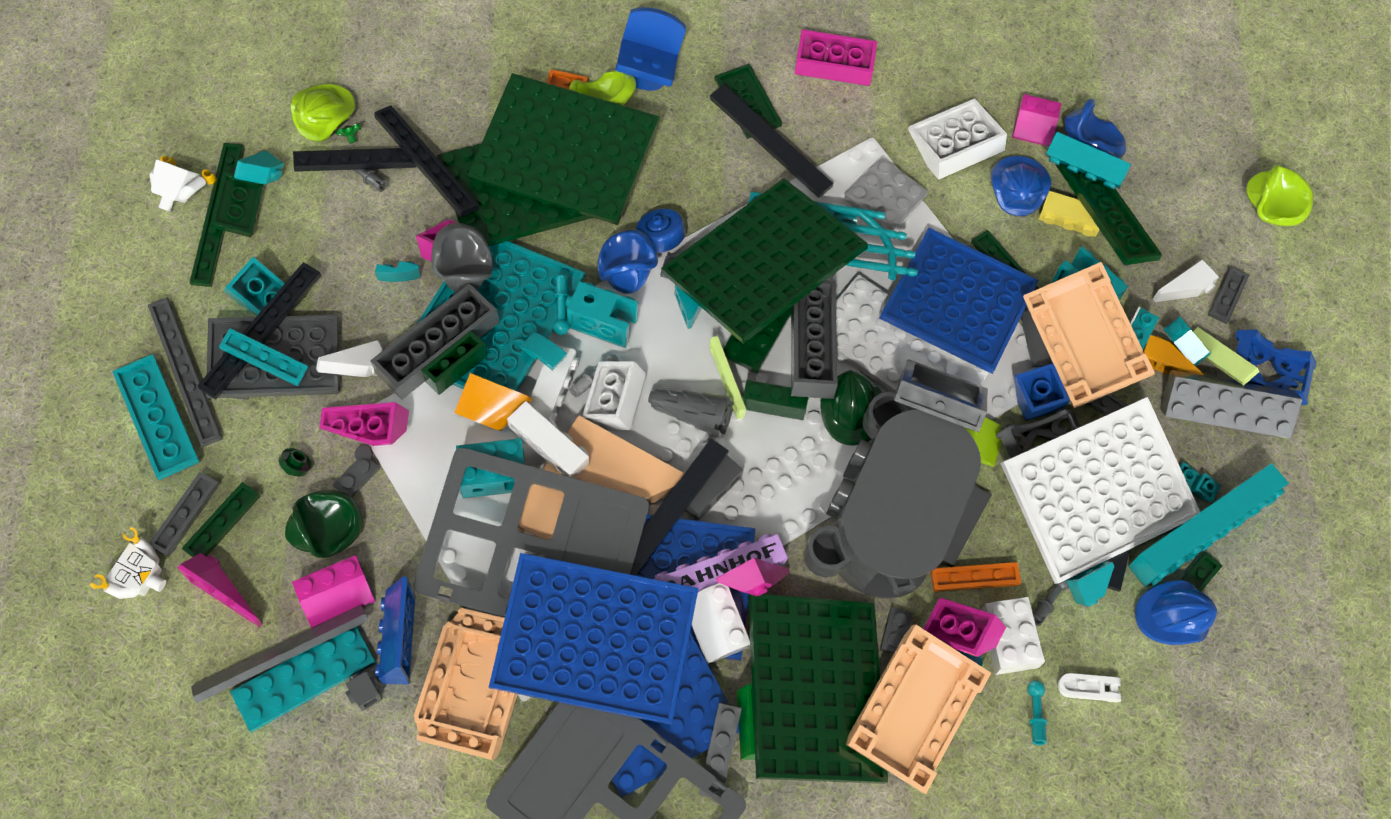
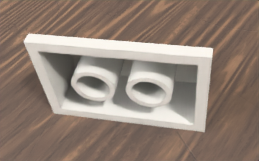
(614, 394)
(718, 624)

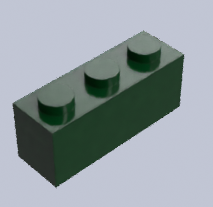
(454, 362)
(773, 400)

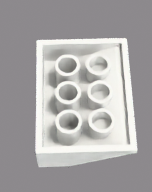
(958, 138)

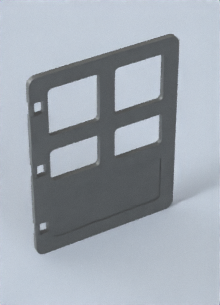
(592, 529)
(578, 756)

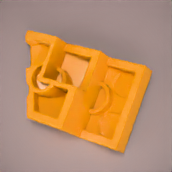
(489, 402)

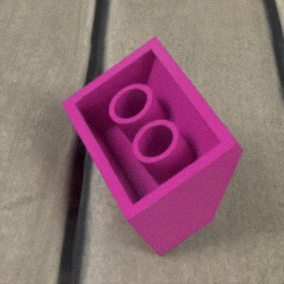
(333, 591)
(965, 627)

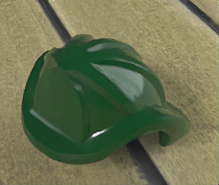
(845, 412)
(324, 523)

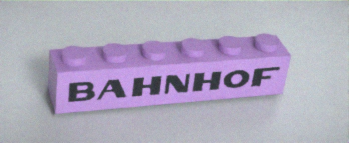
(707, 569)

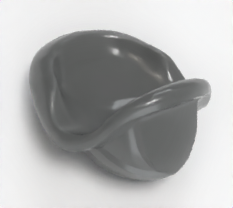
(461, 256)

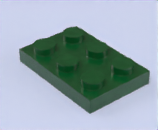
(236, 205)

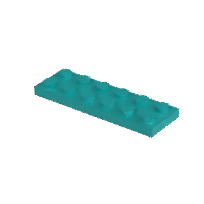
(155, 417)
(301, 678)

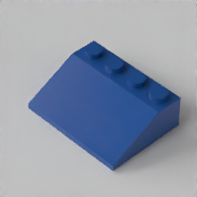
(396, 633)

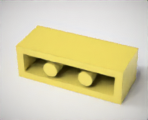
(1068, 214)

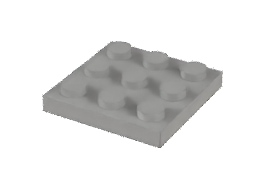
(888, 191)

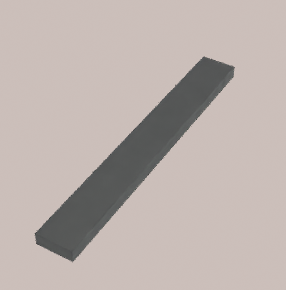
(184, 372)
(278, 654)

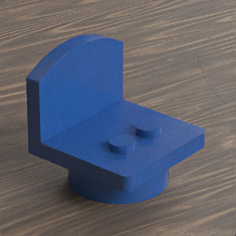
(650, 47)

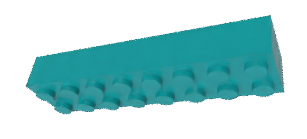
(1209, 526)

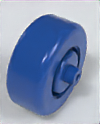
(664, 228)

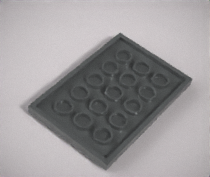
(296, 337)

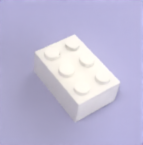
(1019, 645)

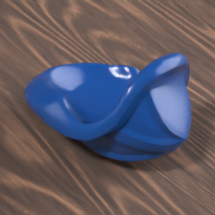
(1097, 133)
(1020, 185)
(627, 260)
(1175, 613)

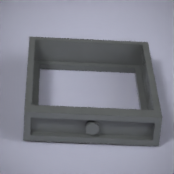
(942, 395)

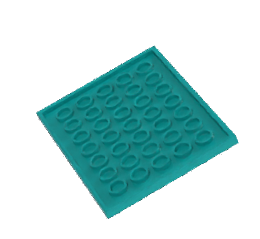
(525, 304)

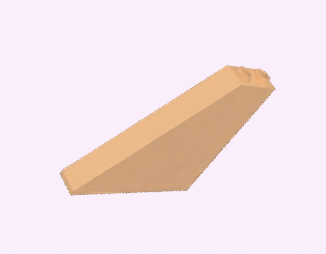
(611, 464)

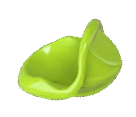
(611, 86)
(321, 110)
(1280, 196)

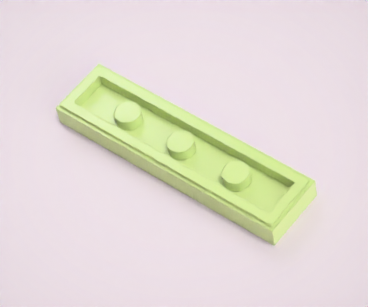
(1226, 359)
(727, 377)

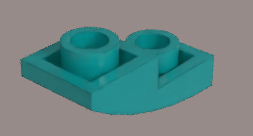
(404, 272)
(543, 349)
(1200, 484)

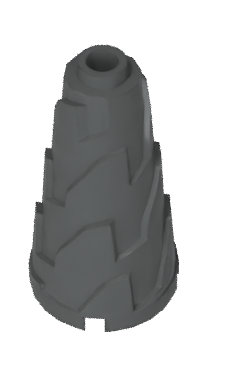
(703, 410)

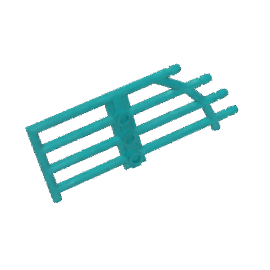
(876, 230)

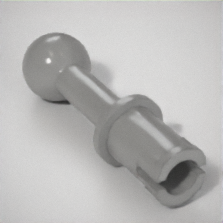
(586, 380)

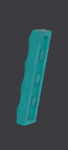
(263, 357)

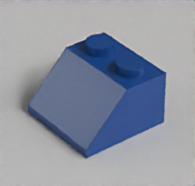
(1040, 392)

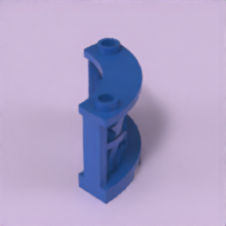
(1253, 345)

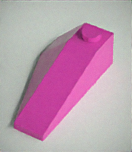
(367, 423)
(753, 576)
(210, 578)

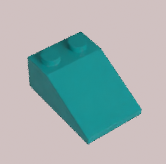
(253, 286)

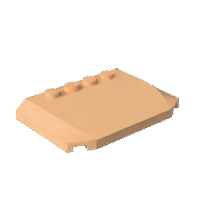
(456, 700)

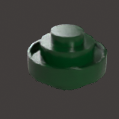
(294, 462)

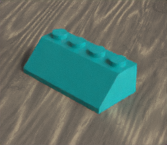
(1088, 160)

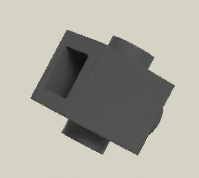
(363, 690)

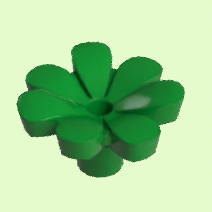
(349, 132)

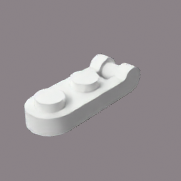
(1090, 687)

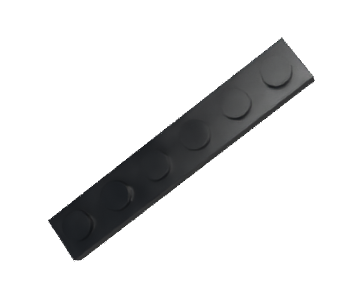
(351, 159)

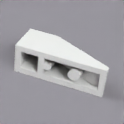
(1189, 284)
(351, 361)

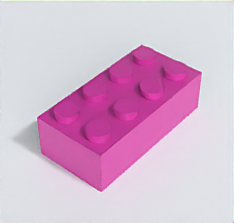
(835, 57)

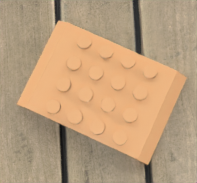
(1088, 335)
(917, 707)

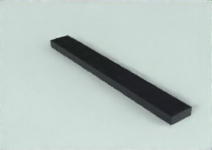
(771, 141)
(426, 161)
(261, 328)
(677, 502)

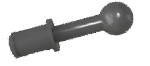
(371, 178)
(1045, 606)

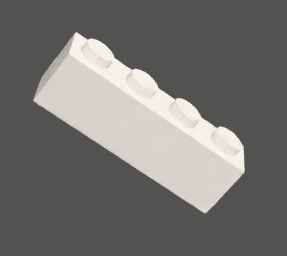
(551, 385)
(548, 441)

